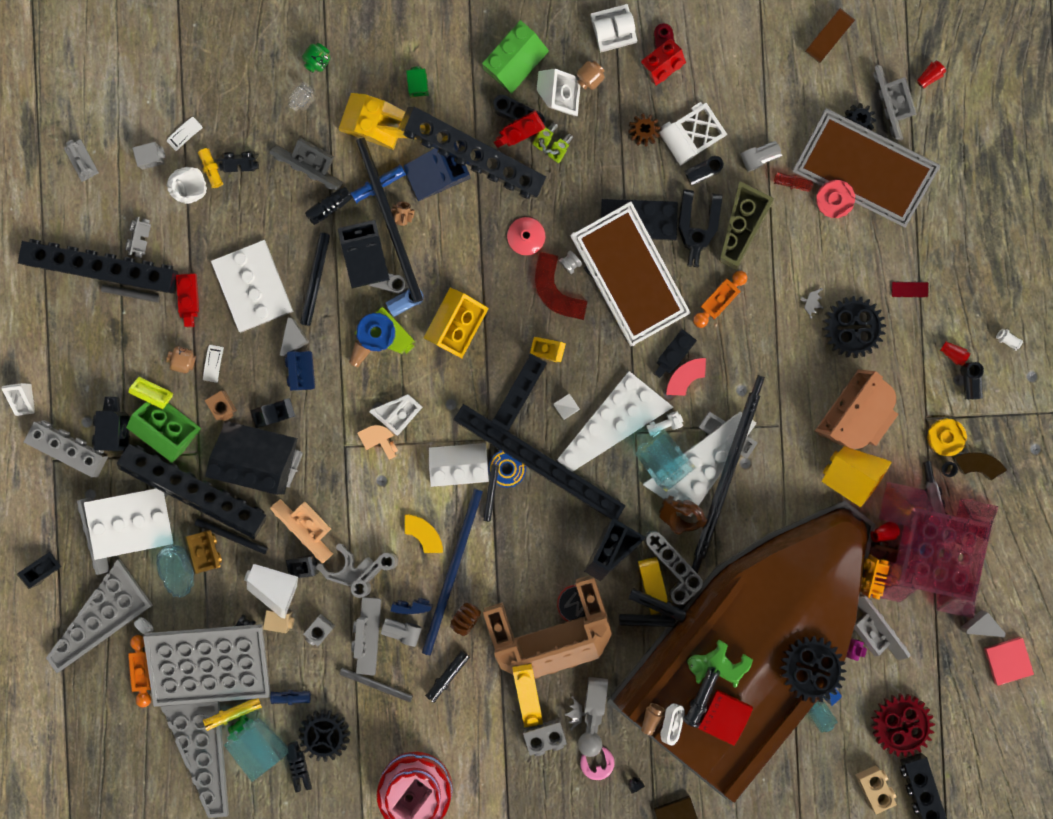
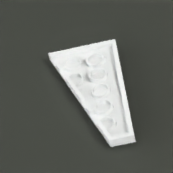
(620, 415)
(709, 458)

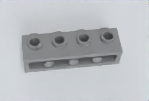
(65, 448)

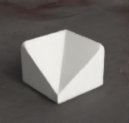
(566, 406)

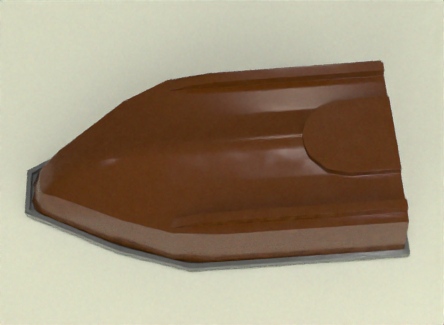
(757, 603)

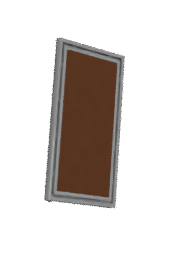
(879, 170)

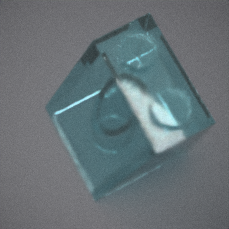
(664, 460)
(256, 748)

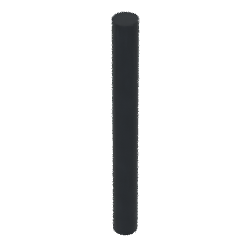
(231, 536)

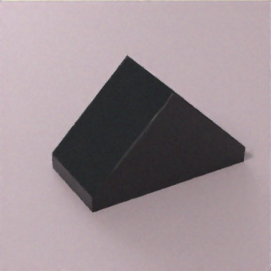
(302, 566)

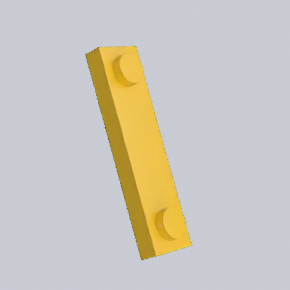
(527, 695)

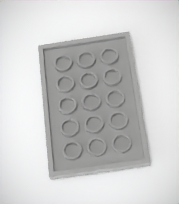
(207, 665)

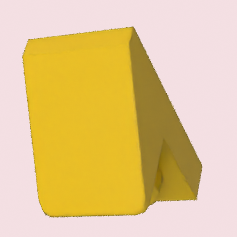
(547, 349)

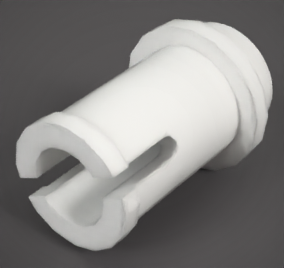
(1009, 339)

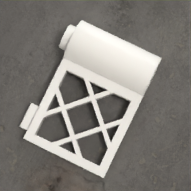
(678, 138)

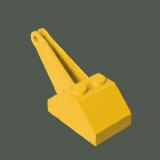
(373, 120)

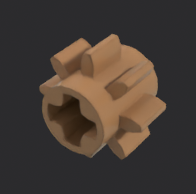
(402, 213)

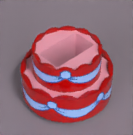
(401, 779)

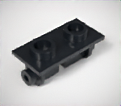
(245, 159)

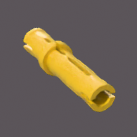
(231, 714)

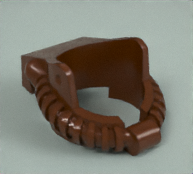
(686, 507)

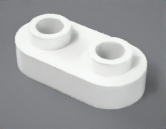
(672, 724)

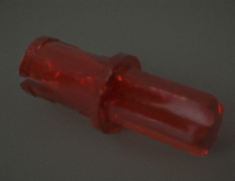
(793, 182)

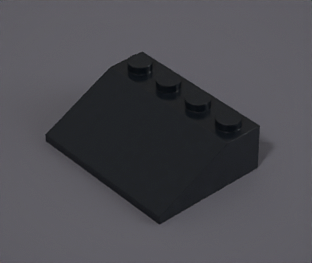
(252, 458)

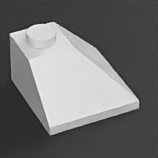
(559, 90)

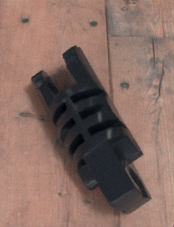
(329, 205)
(298, 767)

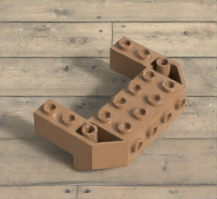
(555, 646)

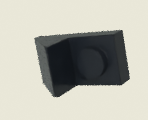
(39, 570)

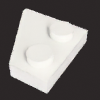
(397, 413)

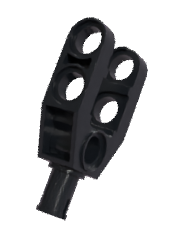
(687, 232)

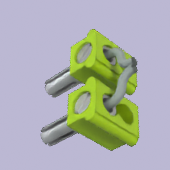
(558, 148)

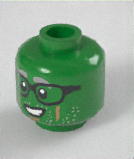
(316, 57)

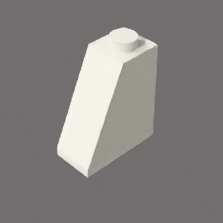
(272, 588)

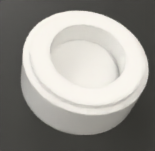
(143, 625)

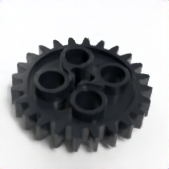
(855, 343)
(817, 652)

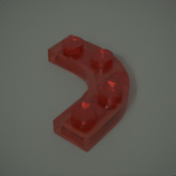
(551, 295)

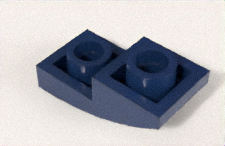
(419, 606)

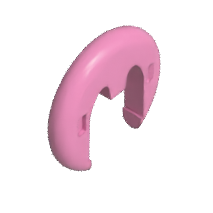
(600, 773)

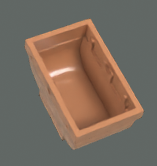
(864, 412)

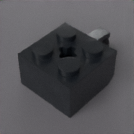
(111, 427)

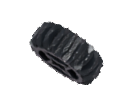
(318, 729)

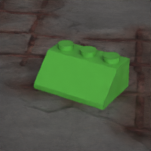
(515, 57)
(163, 429)

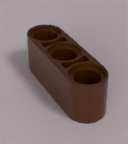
(830, 35)

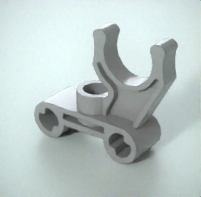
(362, 574)

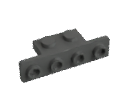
(310, 161)

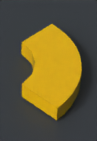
(424, 533)

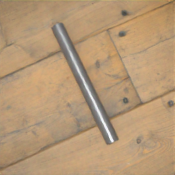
(376, 685)

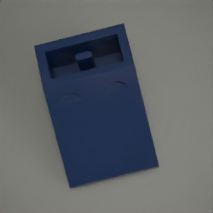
(434, 173)

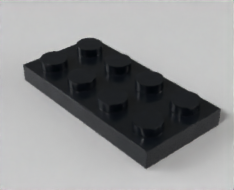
(657, 216)

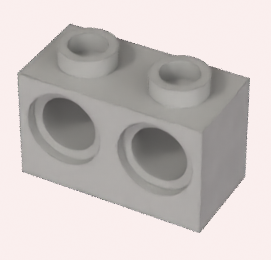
(543, 732)

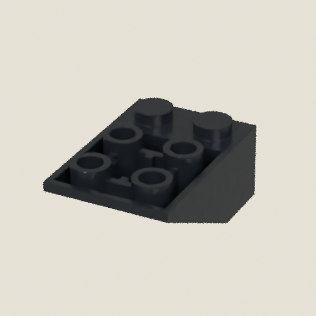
(363, 254)

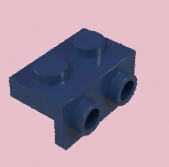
(300, 370)

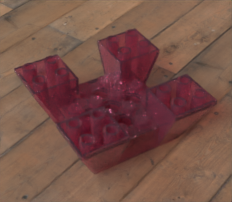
(967, 534)

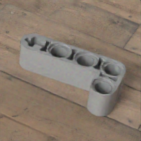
(671, 563)

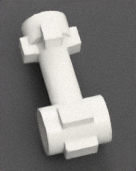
(674, 420)

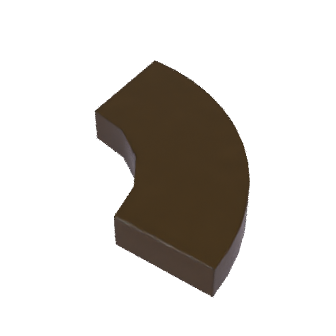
(980, 463)

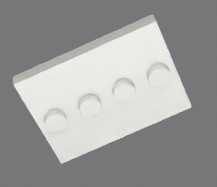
(252, 286)
(128, 523)

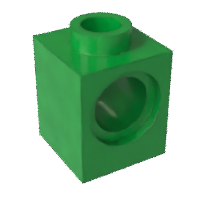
(417, 82)

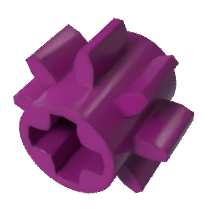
(856, 649)

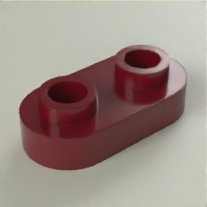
(660, 39)

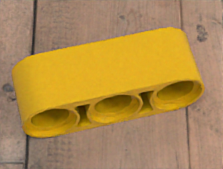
(652, 580)

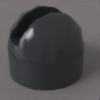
(953, 472)
(635, 784)

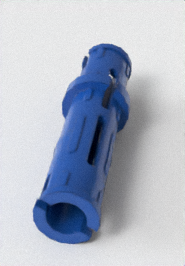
(386, 179)

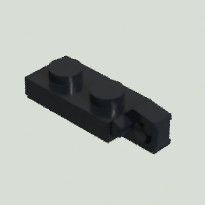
(674, 353)

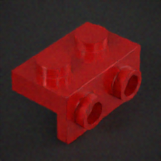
(664, 61)

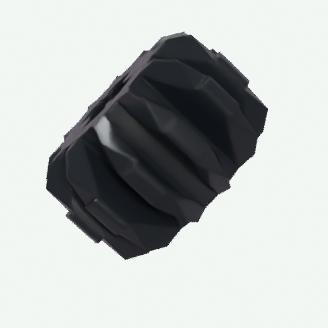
(864, 114)

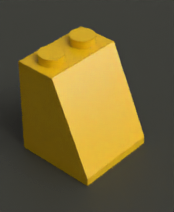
(855, 474)

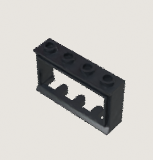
(519, 392)

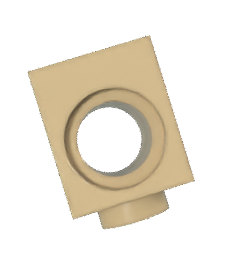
(276, 623)

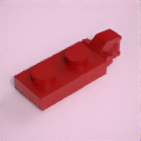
(520, 130)
(187, 298)

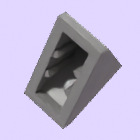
(293, 338)
(983, 625)

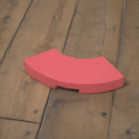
(685, 375)

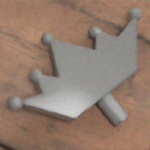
(812, 302)
(576, 714)

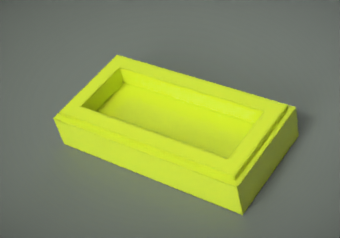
(150, 392)

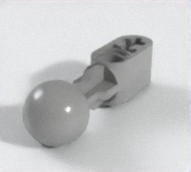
(590, 742)

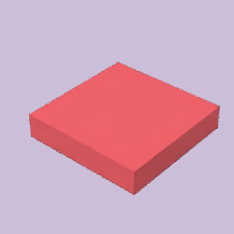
(1008, 661)

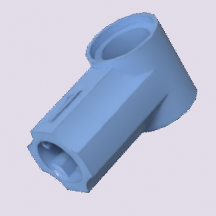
(401, 303)

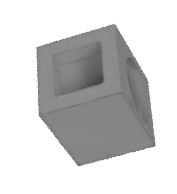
(149, 155)
(322, 623)

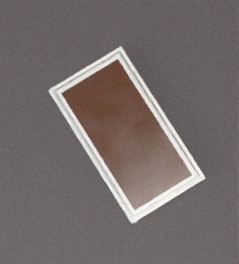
(630, 274)

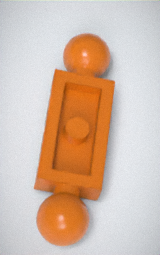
(720, 299)
(139, 671)

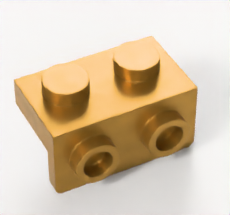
(203, 551)

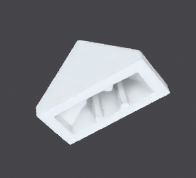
(20, 398)

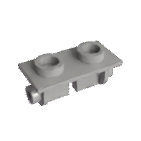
(80, 159)
(138, 229)

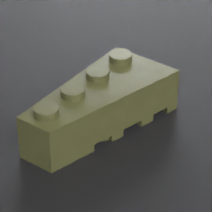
(746, 218)

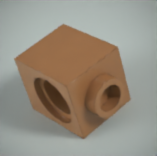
(213, 403)

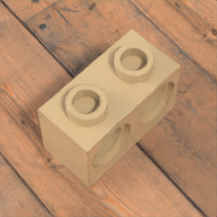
(873, 791)

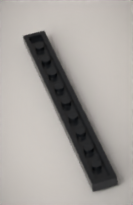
(539, 462)

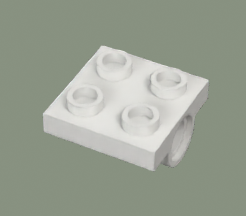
(614, 28)

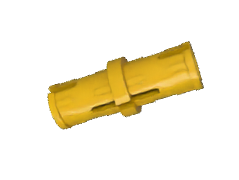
(210, 168)

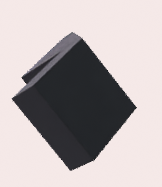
(272, 413)

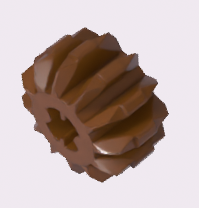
(644, 123)
(465, 619)

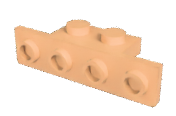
(306, 526)

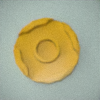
(946, 437)

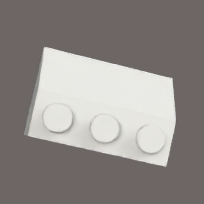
(458, 464)

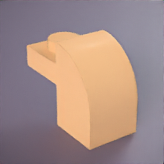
(379, 435)

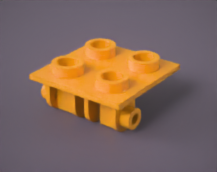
(872, 567)

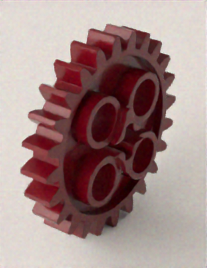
(898, 708)

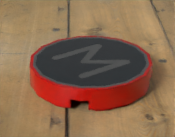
(570, 604)

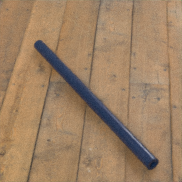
(452, 572)

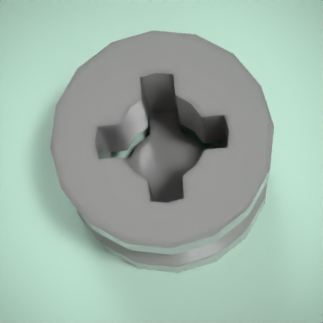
(570, 262)

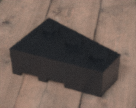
(612, 548)

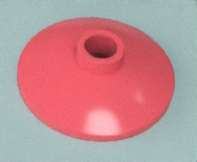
(526, 246)

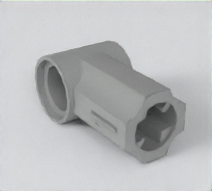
(757, 157)
(389, 284)
(405, 632)

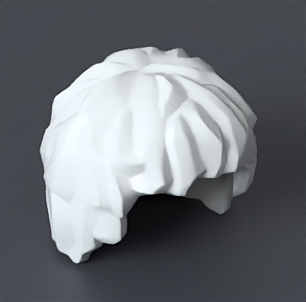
(186, 185)

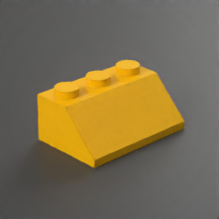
(456, 322)

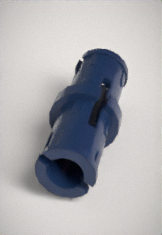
(290, 697)

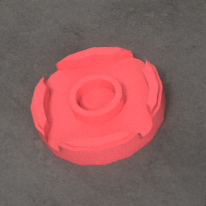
(835, 198)

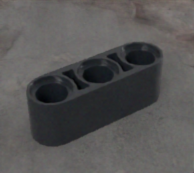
(512, 106)

